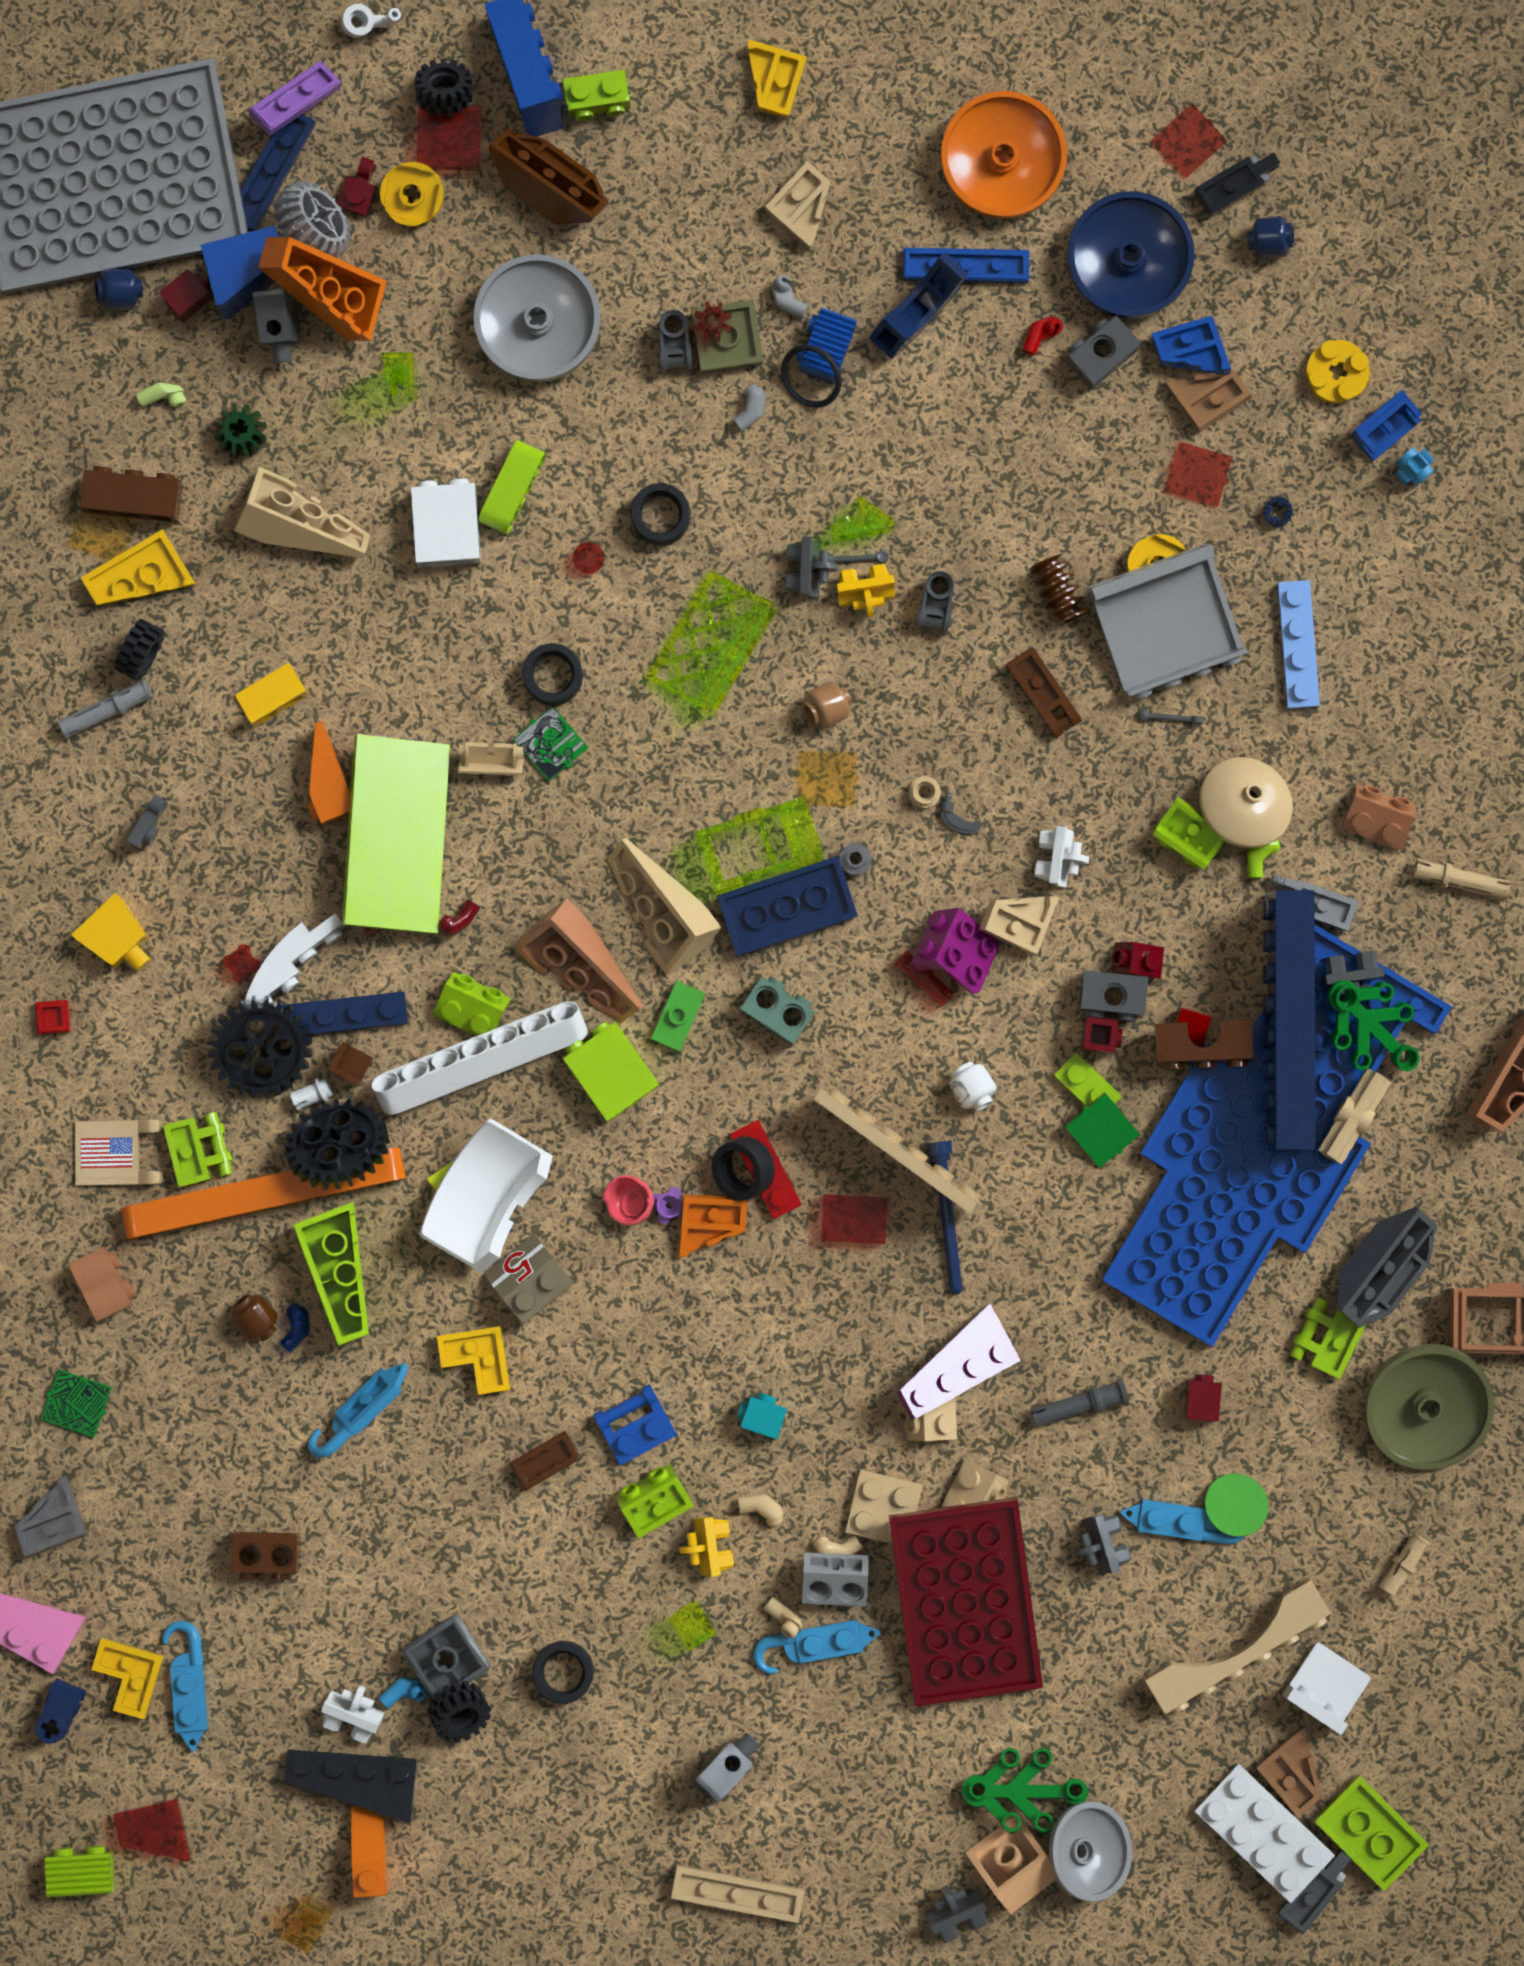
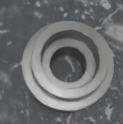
(858, 868)

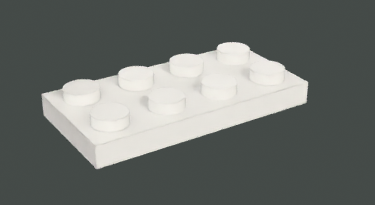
(1264, 1833)

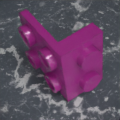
(957, 948)

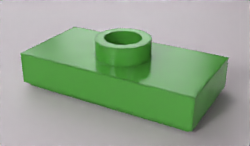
(678, 1016)

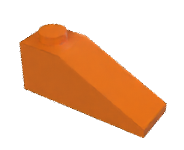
(327, 782)
(368, 1854)

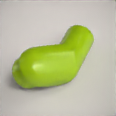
(1255, 859)

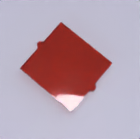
(1189, 140)
(1198, 474)

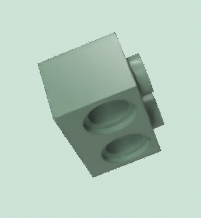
(773, 1017)

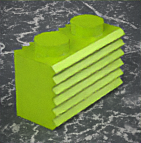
(80, 1872)

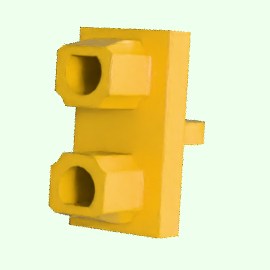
(865, 592)
(703, 1546)

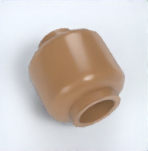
(826, 705)

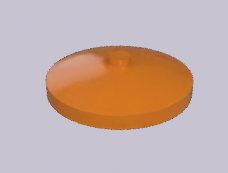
(1003, 154)

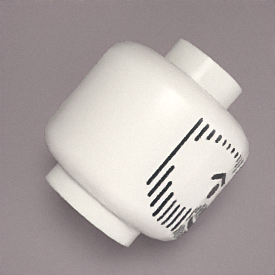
(972, 1086)

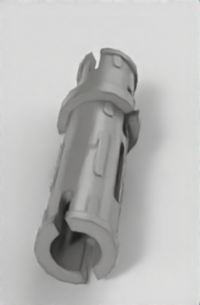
(98, 712)

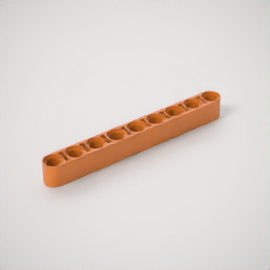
(244, 1198)

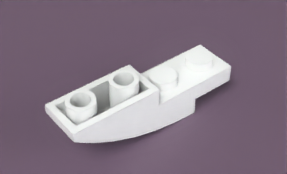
(298, 945)

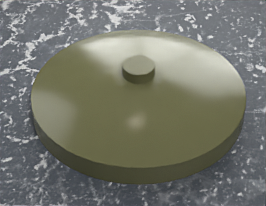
(1429, 1407)

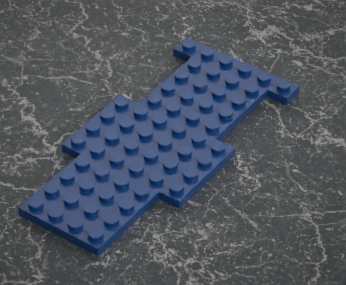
(1222, 1187)

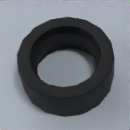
(648, 493)
(540, 653)
(727, 1180)
(544, 1688)

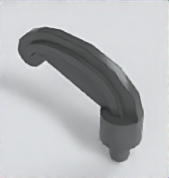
(953, 820)

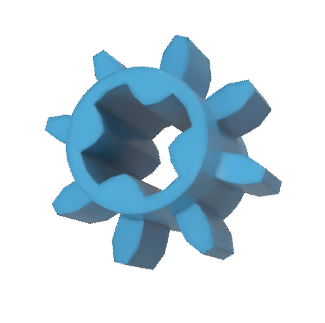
(1414, 467)

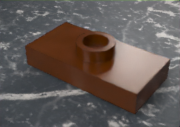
(545, 1460)

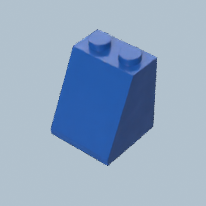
(234, 269)

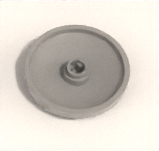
(537, 318)

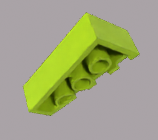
(336, 1270)

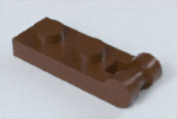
(1043, 691)

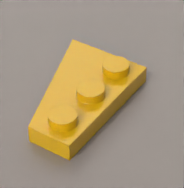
(139, 572)

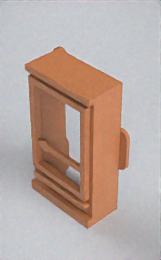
(1457, 1318)

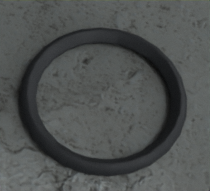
(784, 374)

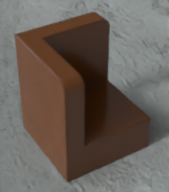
(350, 1064)

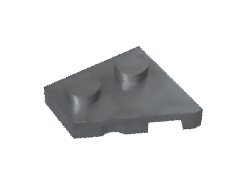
(52, 1521)

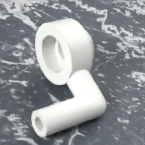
(367, 19)

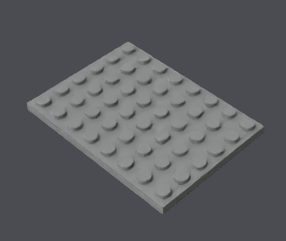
(115, 176)

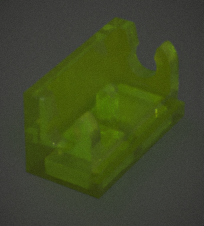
(401, 368)

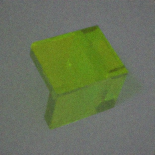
(692, 1625)

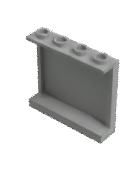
(1166, 621)

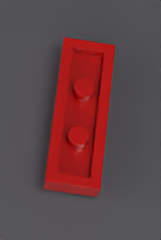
(780, 1195)

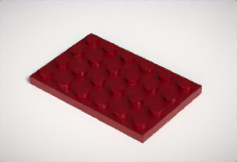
(966, 1601)

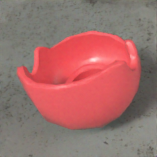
(628, 1200)

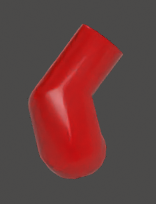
(1039, 331)

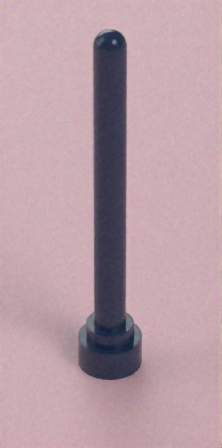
(940, 1154)

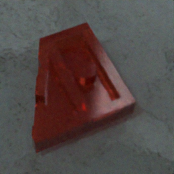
(154, 1829)

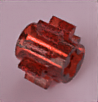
(706, 327)

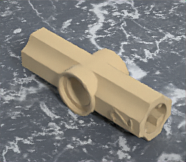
(1354, 1116)

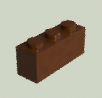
(131, 494)

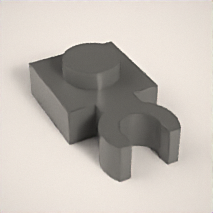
(145, 831)

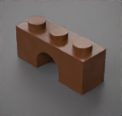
(1176, 1048)

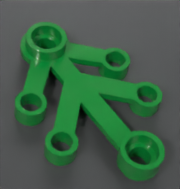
(1368, 1022)
(1019, 1792)

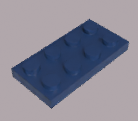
(787, 906)

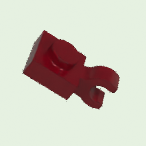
(359, 193)

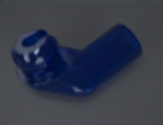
(299, 1326)

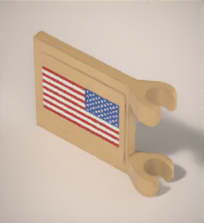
(111, 1152)

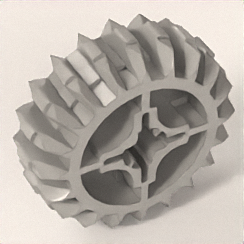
(312, 218)

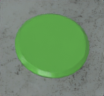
(1236, 1505)

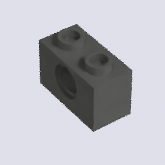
(1093, 368)
(1132, 991)

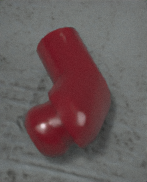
(461, 921)

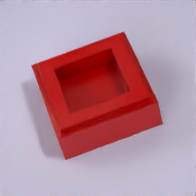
(53, 1017)

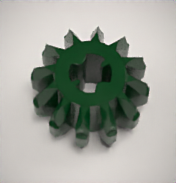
(245, 440)

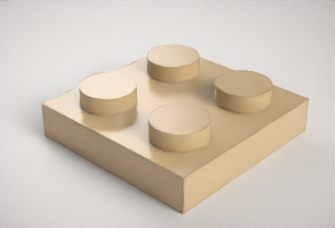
(877, 1498)

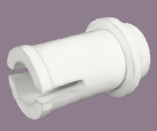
(312, 1094)

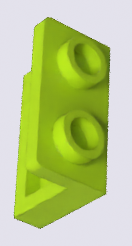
(1188, 833)
(470, 1005)

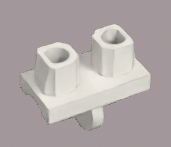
(1065, 856)
(354, 1710)

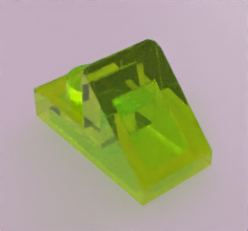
(871, 522)

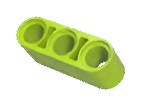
(510, 487)

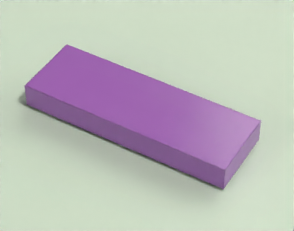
(294, 98)

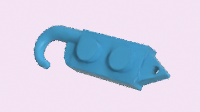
(361, 1409)
(1176, 1521)
(817, 1643)
(188, 1686)

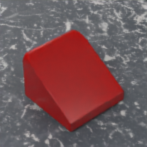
(1197, 1024)

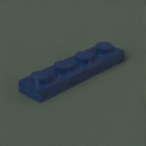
(273, 168)
(352, 1012)

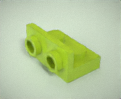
(596, 95)
(653, 1500)

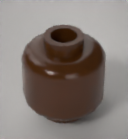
(253, 1317)

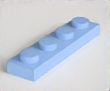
(1298, 644)

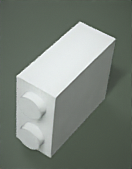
(446, 523)

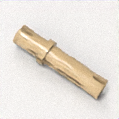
(1449, 876)

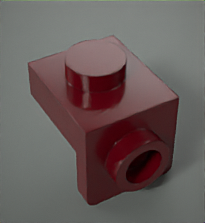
(1137, 959)

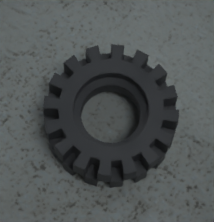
(443, 75)
(139, 649)
(453, 1700)

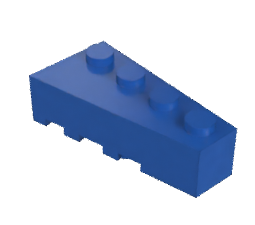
(525, 65)

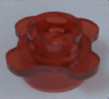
(232, 962)

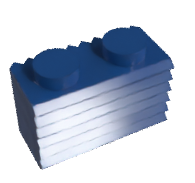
(832, 334)

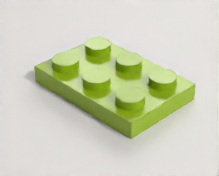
(1371, 1832)

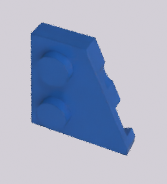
(1192, 347)

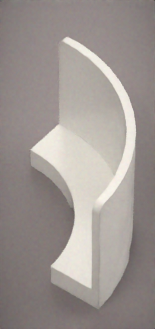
(481, 1192)

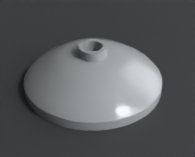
(1102, 1856)

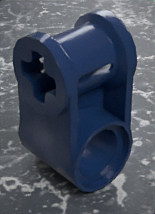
(62, 1706)

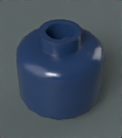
(1271, 237)
(118, 289)

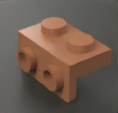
(1379, 816)

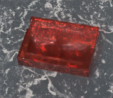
(854, 1219)

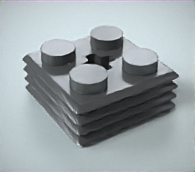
(451, 1637)

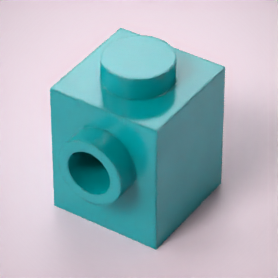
(762, 1415)

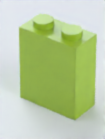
(610, 1070)

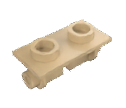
(505, 759)

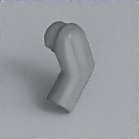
(784, 297)
(754, 407)

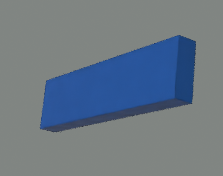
(980, 264)

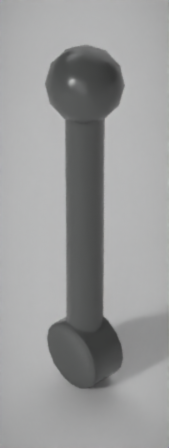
(881, 557)
(1144, 715)

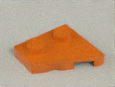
(709, 1220)

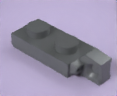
(1316, 1895)

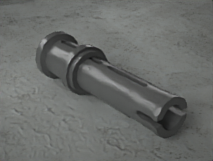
(1095, 1400)

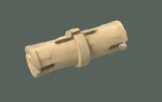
(1404, 1564)

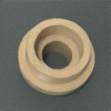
(928, 782)

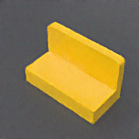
(271, 695)

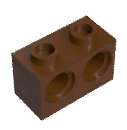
(265, 1544)

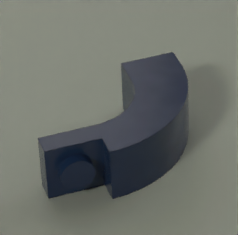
(920, 307)

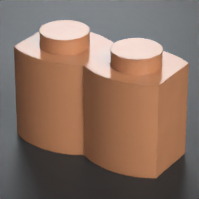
(102, 1284)

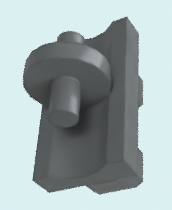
(814, 567)
(1366, 970)
(1098, 1544)
(955, 1909)

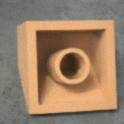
(1012, 1865)

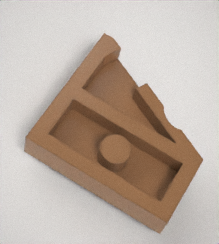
(1208, 396)
(1293, 1773)

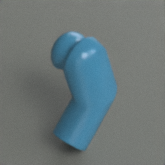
(403, 1688)

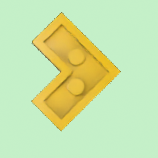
(484, 1350)
(138, 1672)

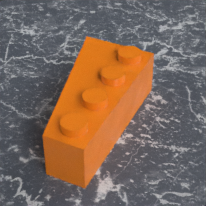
(327, 286)

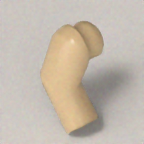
(765, 1506)
(849, 1547)
(790, 1622)

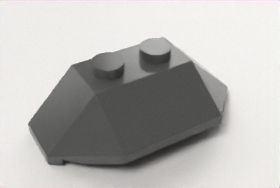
(1385, 1266)

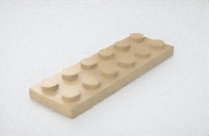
(890, 1143)

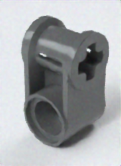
(674, 347)
(936, 605)

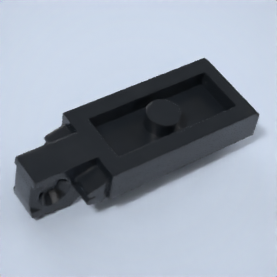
(1235, 183)

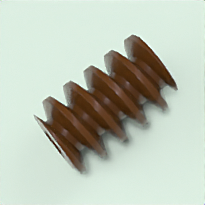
(1058, 590)

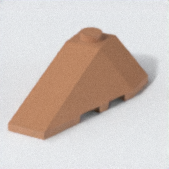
(573, 951)

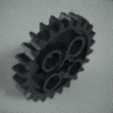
(235, 1031)
(337, 1144)

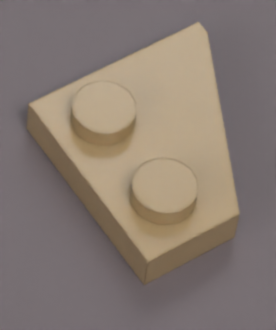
(801, 204)
(1020, 921)

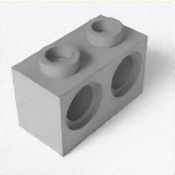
(835, 1579)

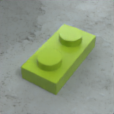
(1084, 1081)

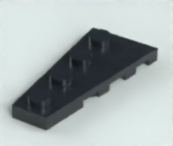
(362, 1781)

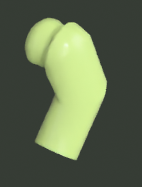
(159, 391)

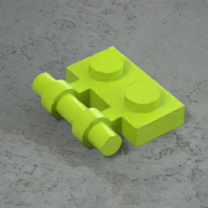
(188, 1152)
(1336, 1345)

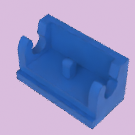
(1387, 425)

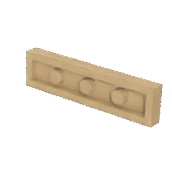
(737, 1893)

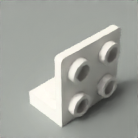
(1326, 1687)

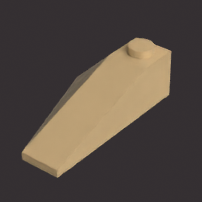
(284, 518)
(671, 915)

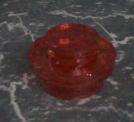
(588, 558)

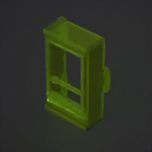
(798, 831)

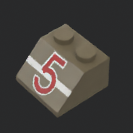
(528, 1279)

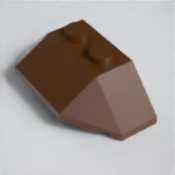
(547, 178)

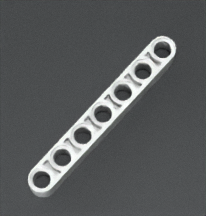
(479, 1058)

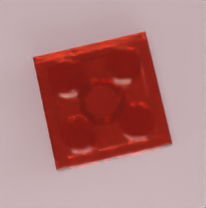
(450, 141)

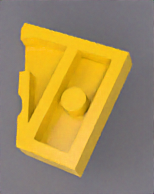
(775, 77)

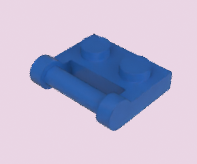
(639, 1435)

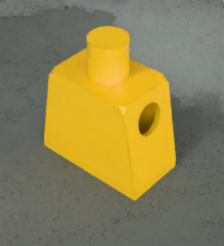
(114, 934)

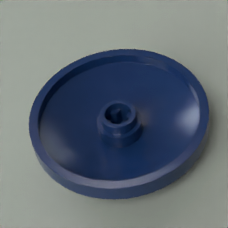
(1130, 255)

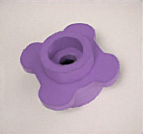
(660, 1202)

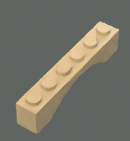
(1294, 1612)

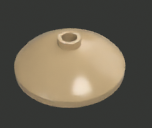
(1235, 813)

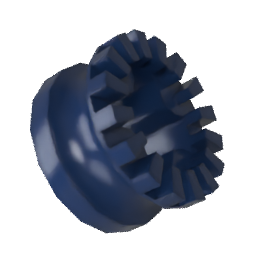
(1280, 502)

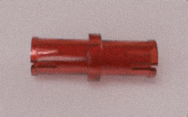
(925, 980)

